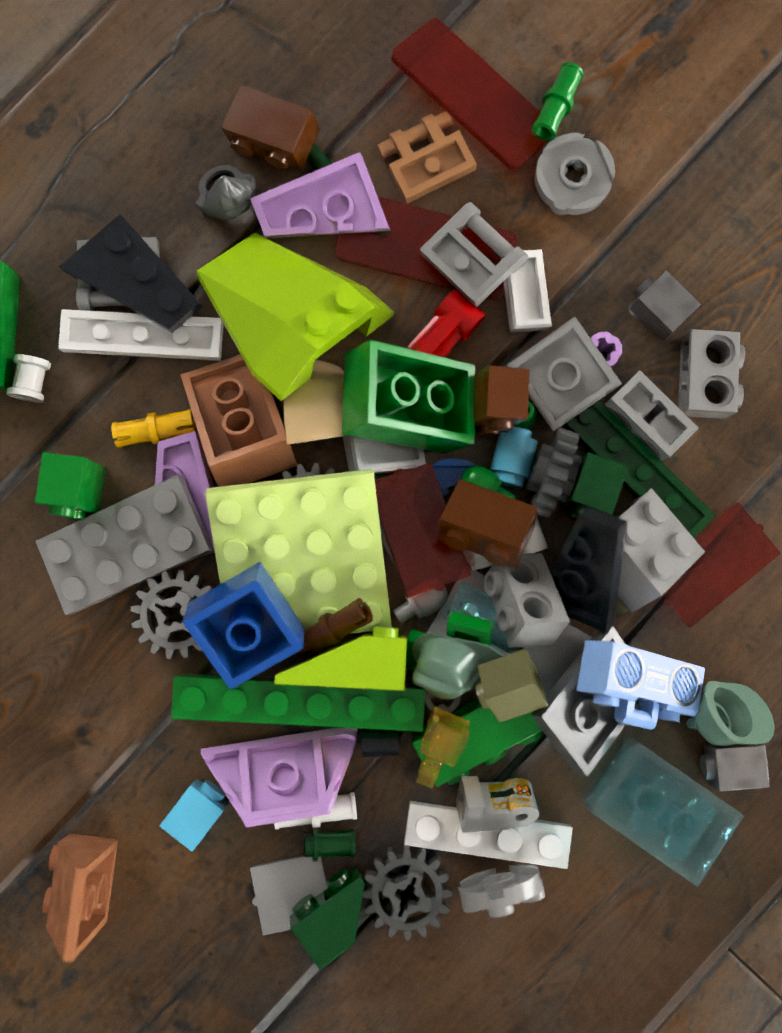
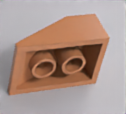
(237, 423)
(79, 891)

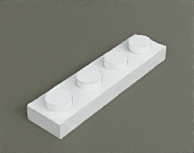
(137, 336)
(440, 829)

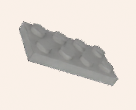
(124, 545)

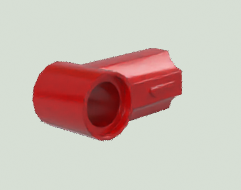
(452, 321)

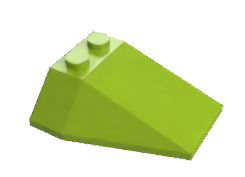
(285, 309)

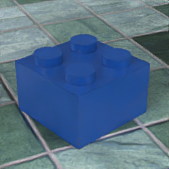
(244, 625)

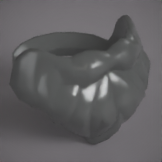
(228, 194)

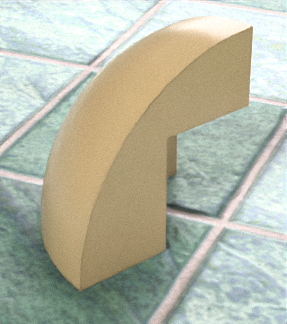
(316, 406)

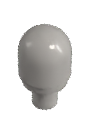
(421, 604)

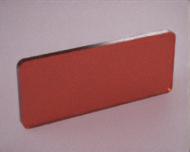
(470, 92)
(399, 249)

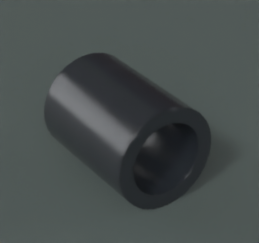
(379, 743)

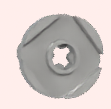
(583, 154)
(501, 890)

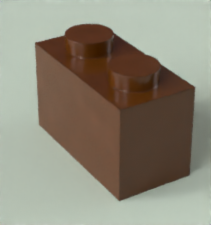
(270, 128)
(500, 399)
(487, 524)

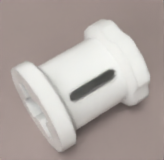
(28, 378)

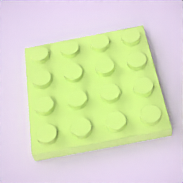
(312, 538)

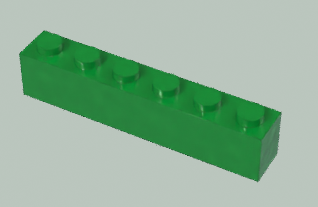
(264, 702)

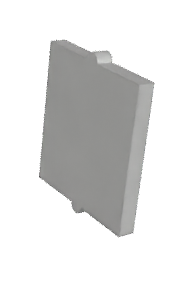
(281, 886)

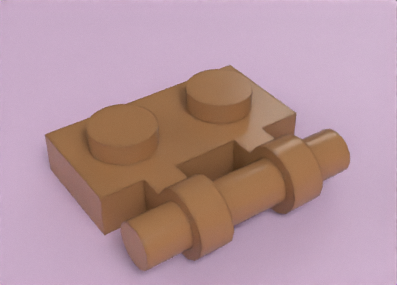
(430, 166)

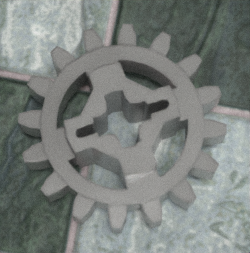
(154, 602)

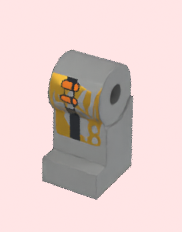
(495, 804)

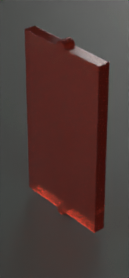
(410, 517)
(732, 555)

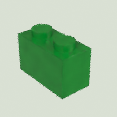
(70, 485)

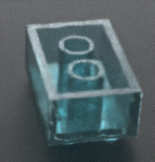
(662, 810)

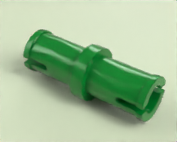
(557, 101)

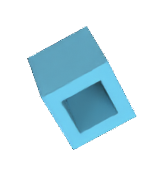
(195, 813)

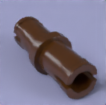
(334, 627)

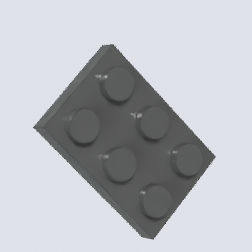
(576, 724)

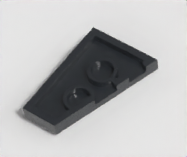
(132, 273)
(591, 568)

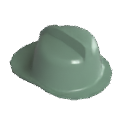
(449, 664)
(732, 716)

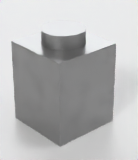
(663, 304)
(735, 767)

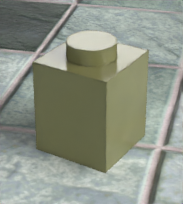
(511, 686)

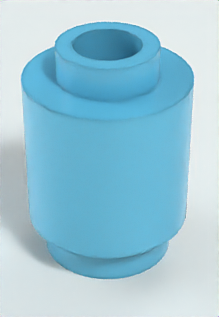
(514, 457)

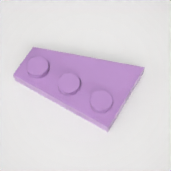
(323, 203)
(186, 457)

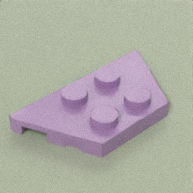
(283, 774)

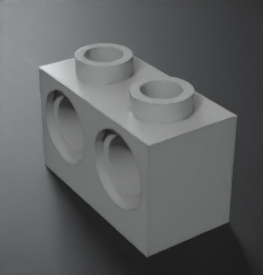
(699, 372)
(651, 416)
(526, 602)

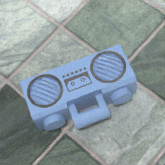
(625, 674)

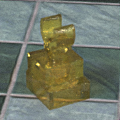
(441, 744)

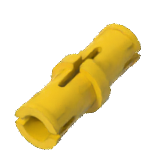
(153, 428)

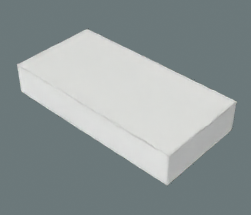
(528, 296)

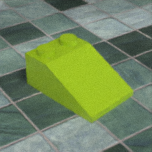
(363, 662)

